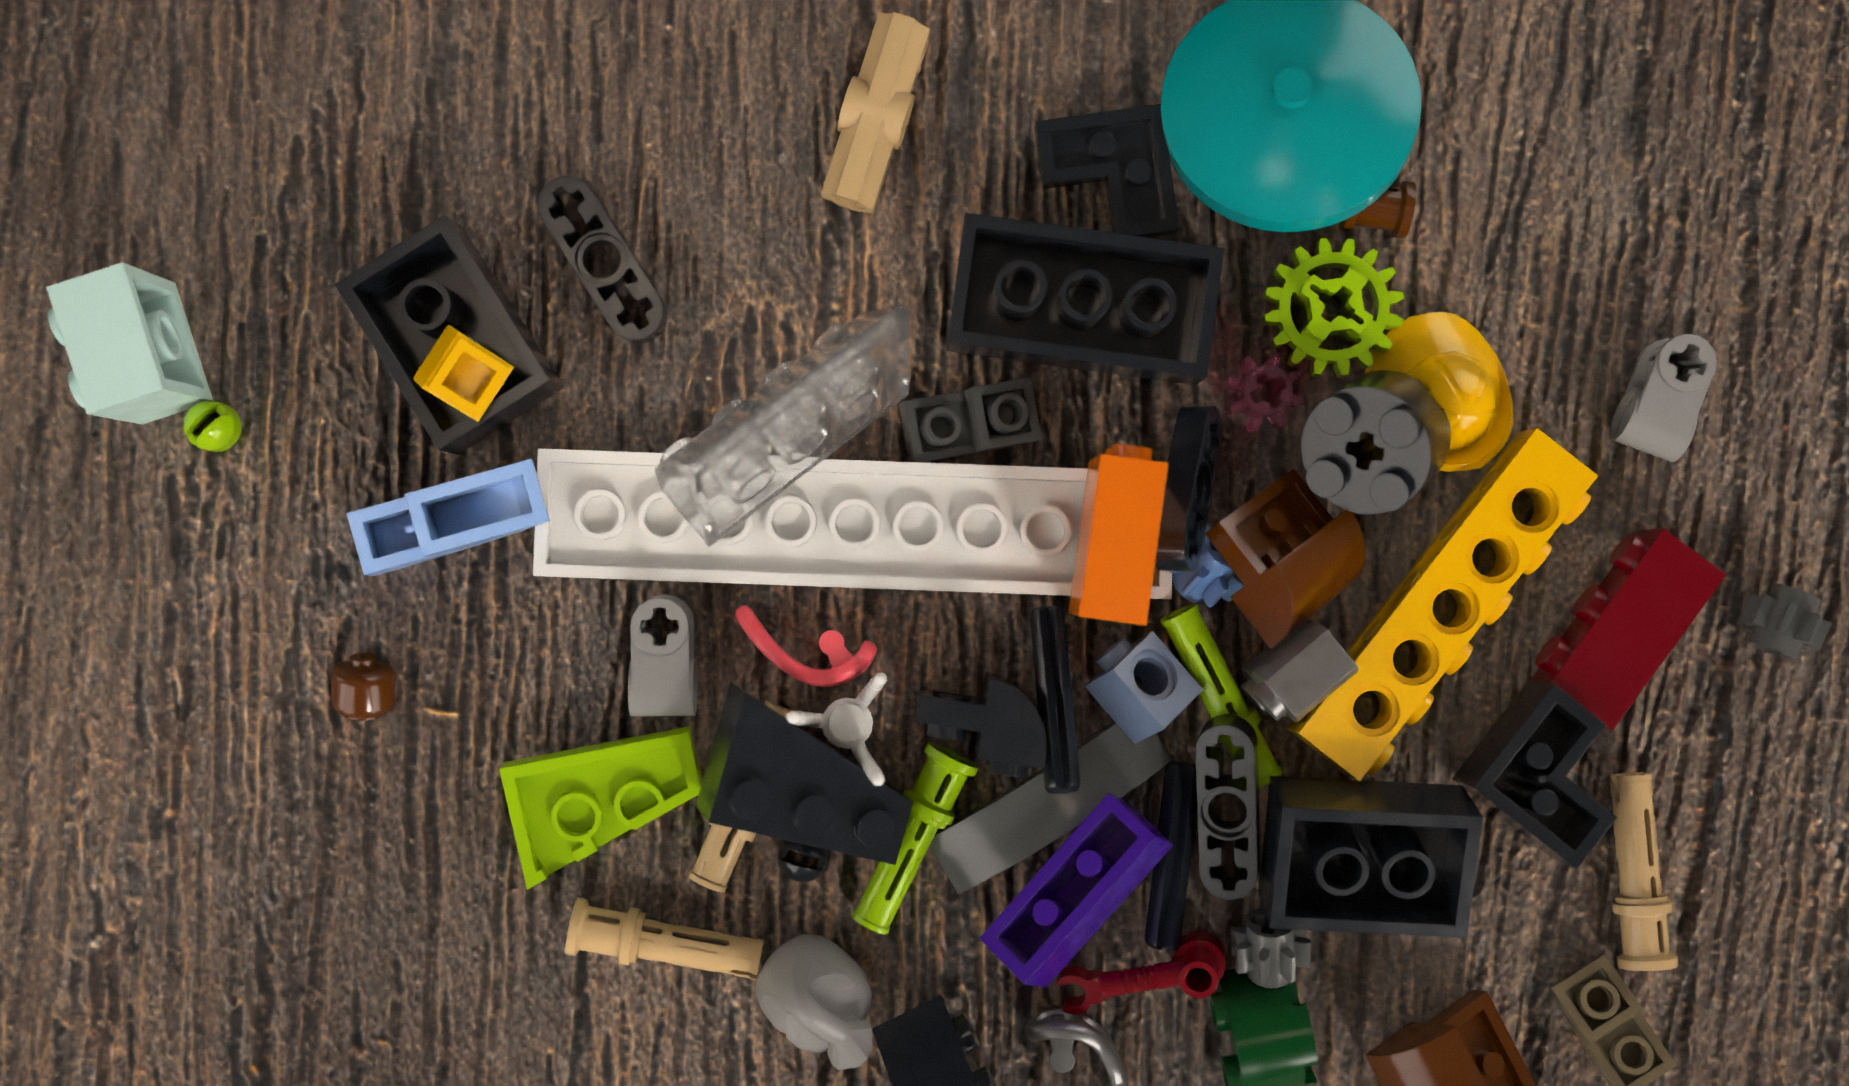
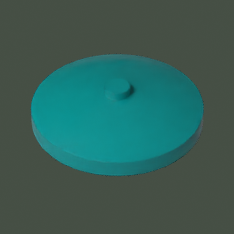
(1290, 111)

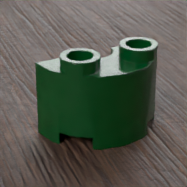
(1266, 1032)

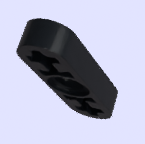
(564, 230)
(1189, 487)
(1211, 849)

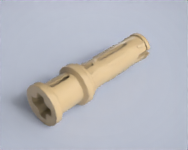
(1641, 900)
(635, 937)

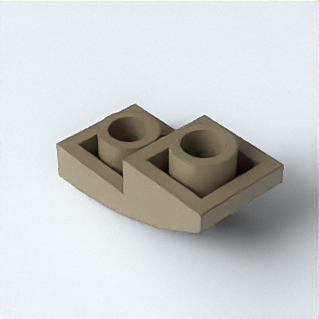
(1611, 1025)

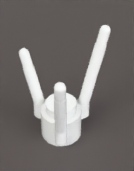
(848, 725)

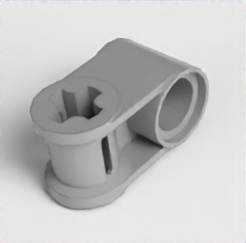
(1658, 406)
(662, 671)

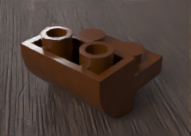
(1288, 555)
(1455, 1048)

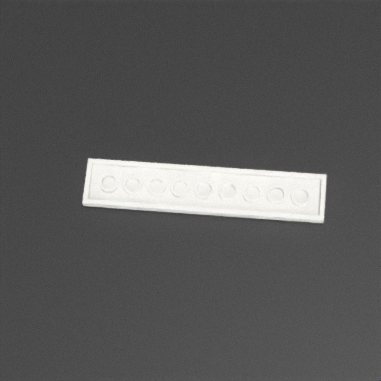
(827, 529)

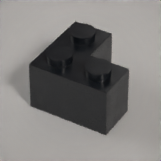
(1524, 769)
(931, 1048)

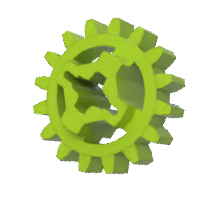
(1357, 324)

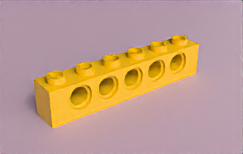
(1559, 495)

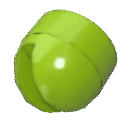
(220, 433)

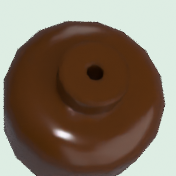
(363, 687)

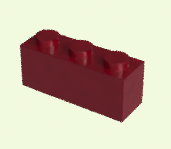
(1628, 623)

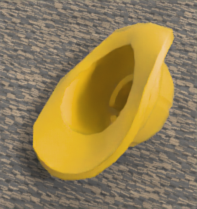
(1462, 380)

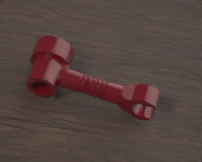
(1196, 950)

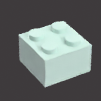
(127, 344)

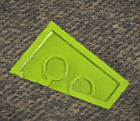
(588, 795)

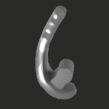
(1063, 1030)

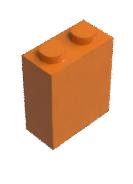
(1118, 535)

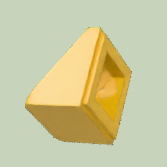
(462, 373)

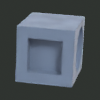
(1165, 681)

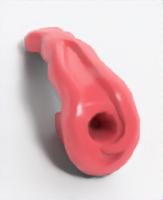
(844, 664)

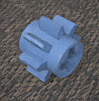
(1210, 579)

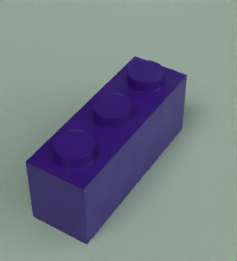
(1076, 891)

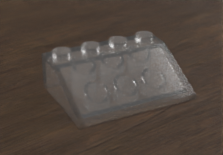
(788, 423)

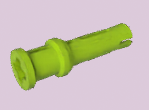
(931, 809)

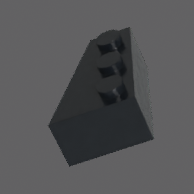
(796, 787)

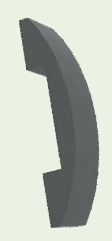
(1031, 818)

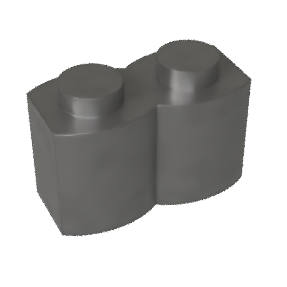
(1297, 672)

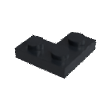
(1125, 152)

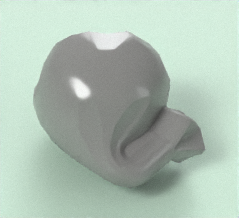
(818, 999)

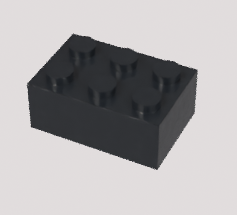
(408, 302)
(1369, 856)

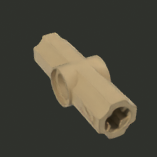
(876, 112)

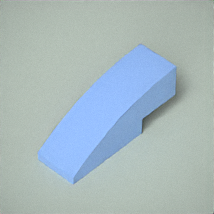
(448, 518)

